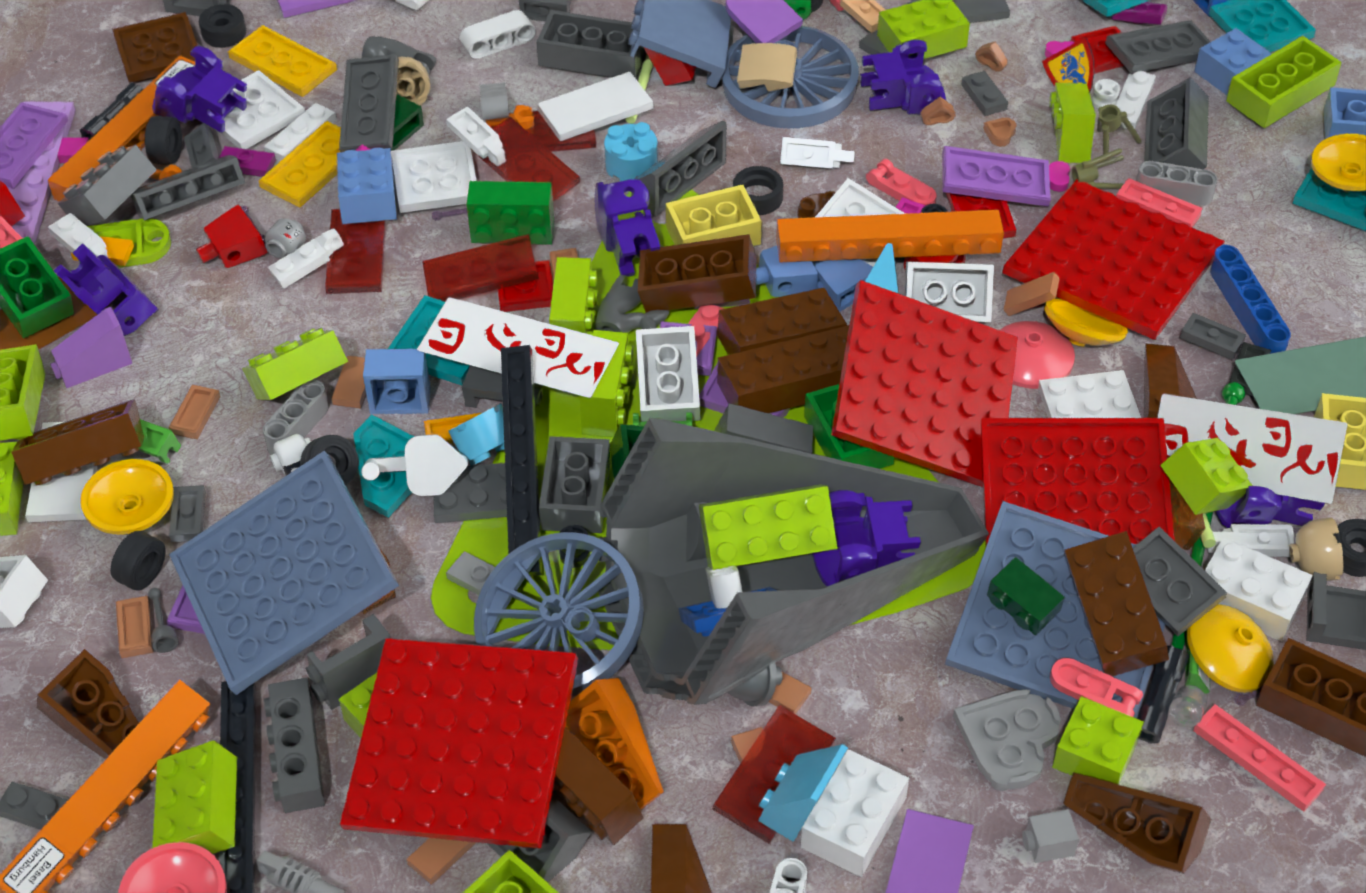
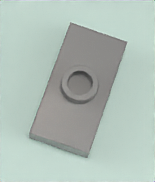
(469, 572)

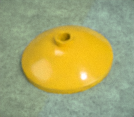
(1341, 161)
(1083, 326)
(127, 496)
(1231, 649)

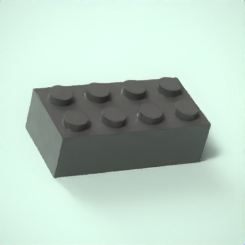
(588, 45)

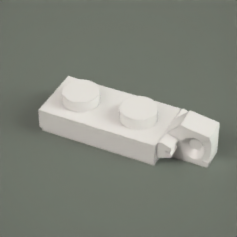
(477, 135)
(814, 153)
(73, 233)
(306, 258)
(1264, 538)

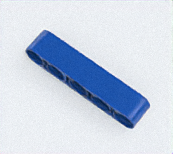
(1249, 300)

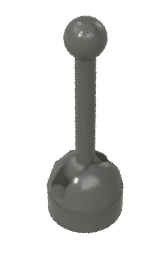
(163, 637)

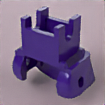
(902, 79)
(200, 92)
(629, 235)
(100, 281)
(1262, 505)
(865, 541)

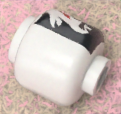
(288, 453)

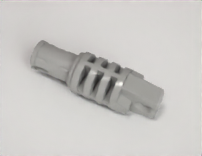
(292, 875)

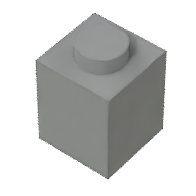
(1050, 836)

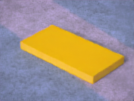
(282, 60)
(306, 167)

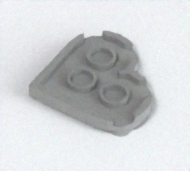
(1009, 736)

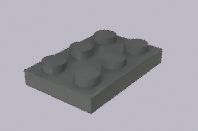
(474, 495)
(1175, 582)

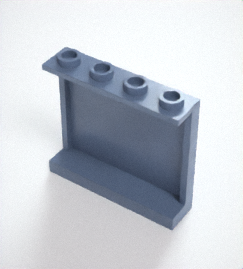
(685, 31)

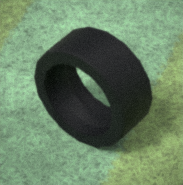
(765, 177)

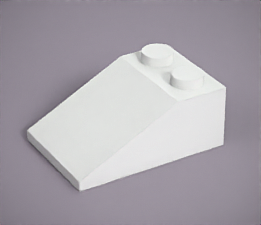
(19, 588)

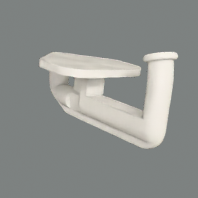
(428, 463)

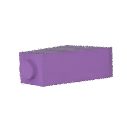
(91, 350)

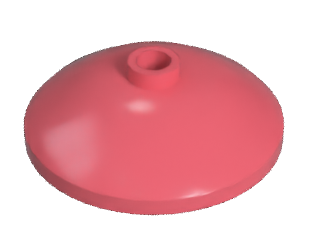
(1040, 353)
(174, 869)

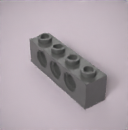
(187, 187)
(306, 788)

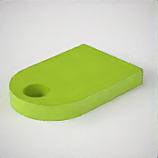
(141, 234)

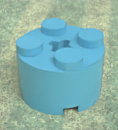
(630, 150)
(480, 435)

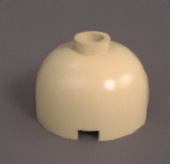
(412, 80)
(1318, 549)

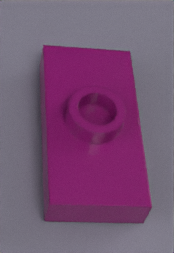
(1143, 13)
(251, 161)

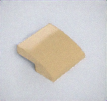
(768, 65)

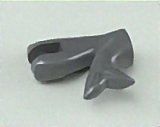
(384, 46)
(620, 300)

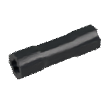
(121, 100)
(1160, 694)

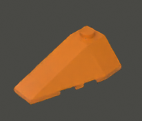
(610, 728)

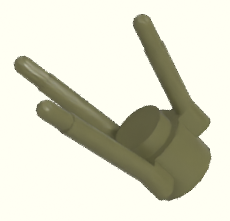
(1110, 120)
(1088, 170)

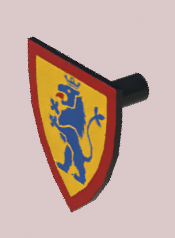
(1072, 64)

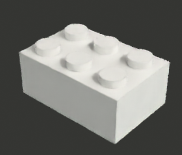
(953, 287)
(668, 373)
(1259, 586)
(854, 813)

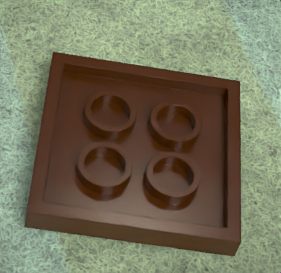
(153, 45)

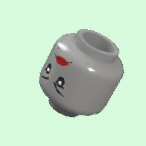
(284, 237)

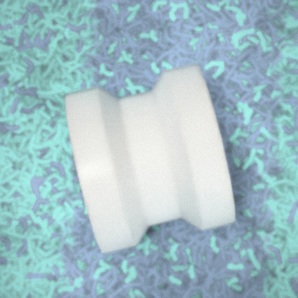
(1105, 92)

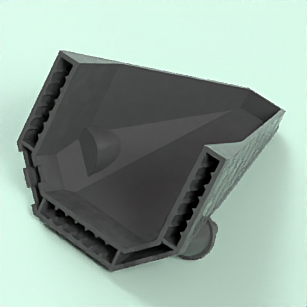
(660, 535)

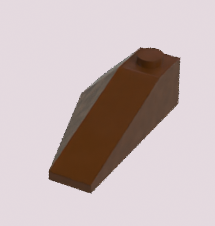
(1163, 376)
(88, 705)
(1149, 825)
(675, 861)

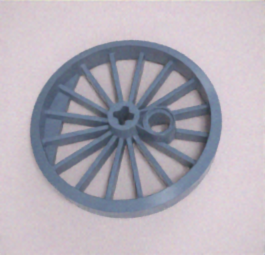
(807, 79)
(570, 604)

